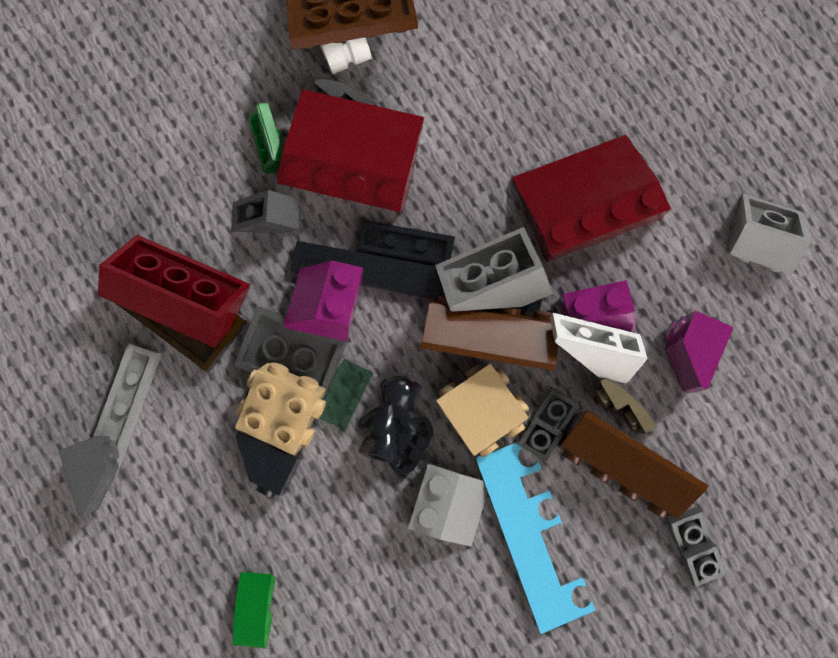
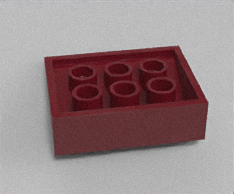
(351, 150)
(590, 197)

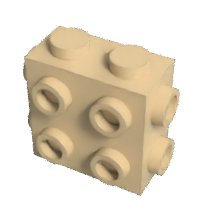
(280, 408)
(483, 409)

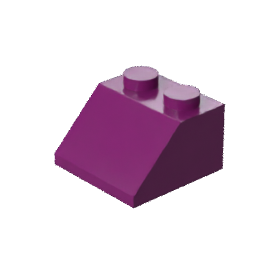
(325, 299)
(603, 305)
(696, 349)

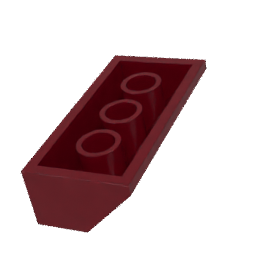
(172, 289)

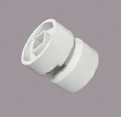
(341, 54)

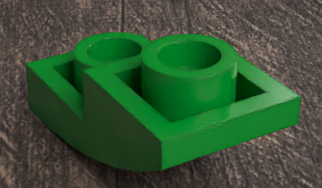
(252, 610)

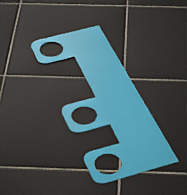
(522, 530)

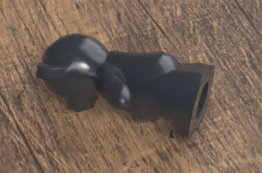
(390, 420)

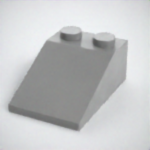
(495, 275)

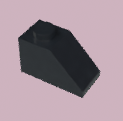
(267, 465)

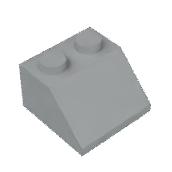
(768, 235)
(448, 506)

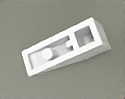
(600, 348)

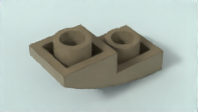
(615, 397)

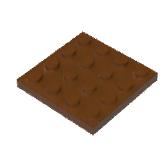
(337, 21)

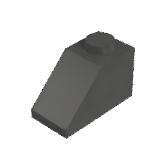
(266, 213)
(90, 471)

